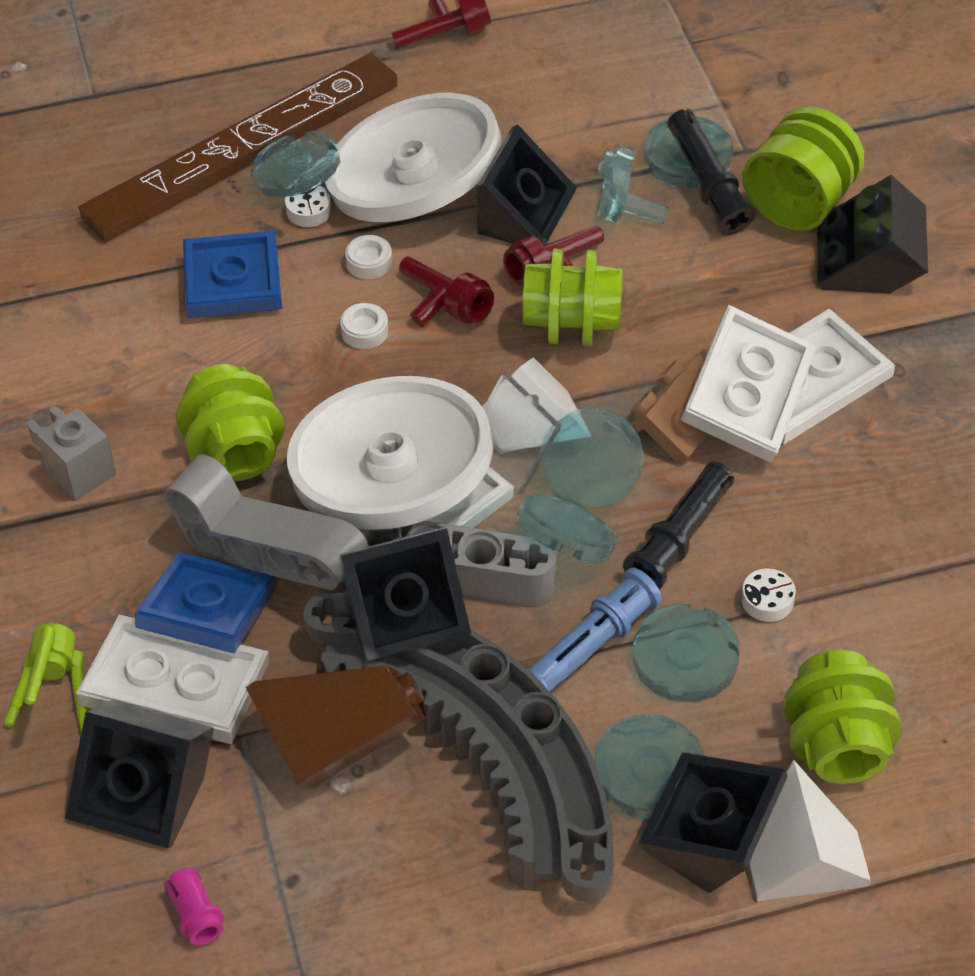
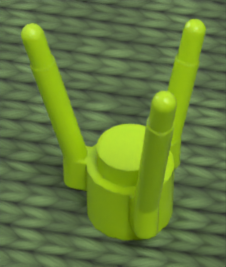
(48, 659)

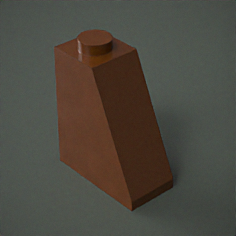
(335, 716)

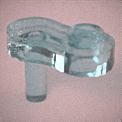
(615, 199)

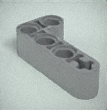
(258, 532)
(490, 562)

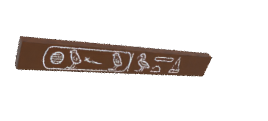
(235, 147)

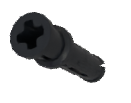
(717, 186)
(669, 539)

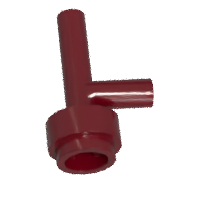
(469, 13)
(533, 251)
(464, 298)

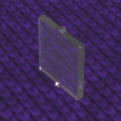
(519, 432)

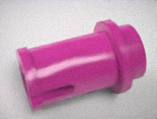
(199, 918)

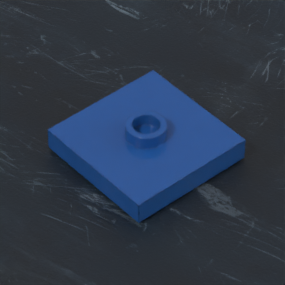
(231, 274)
(205, 602)

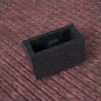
(873, 240)

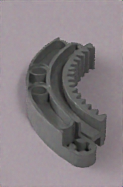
(537, 778)

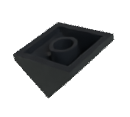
(521, 192)
(404, 594)
(711, 817)

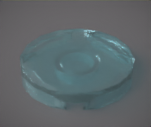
(669, 163)
(294, 165)
(594, 458)
(563, 523)
(686, 653)
(639, 758)

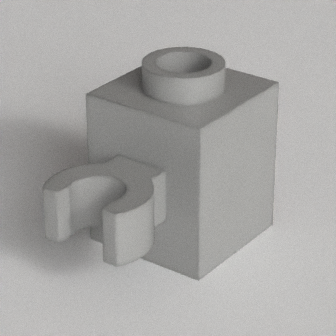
(74, 451)

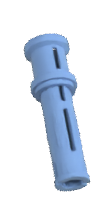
(608, 618)

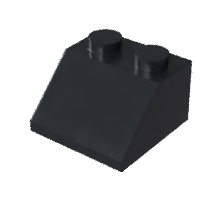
(137, 771)

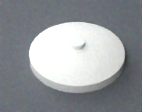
(414, 157)
(390, 452)

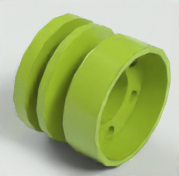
(803, 168)

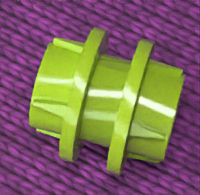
(572, 297)
(230, 419)
(842, 716)

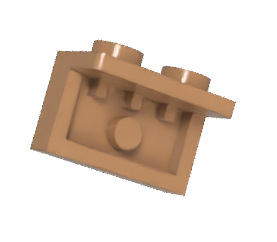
(661, 412)

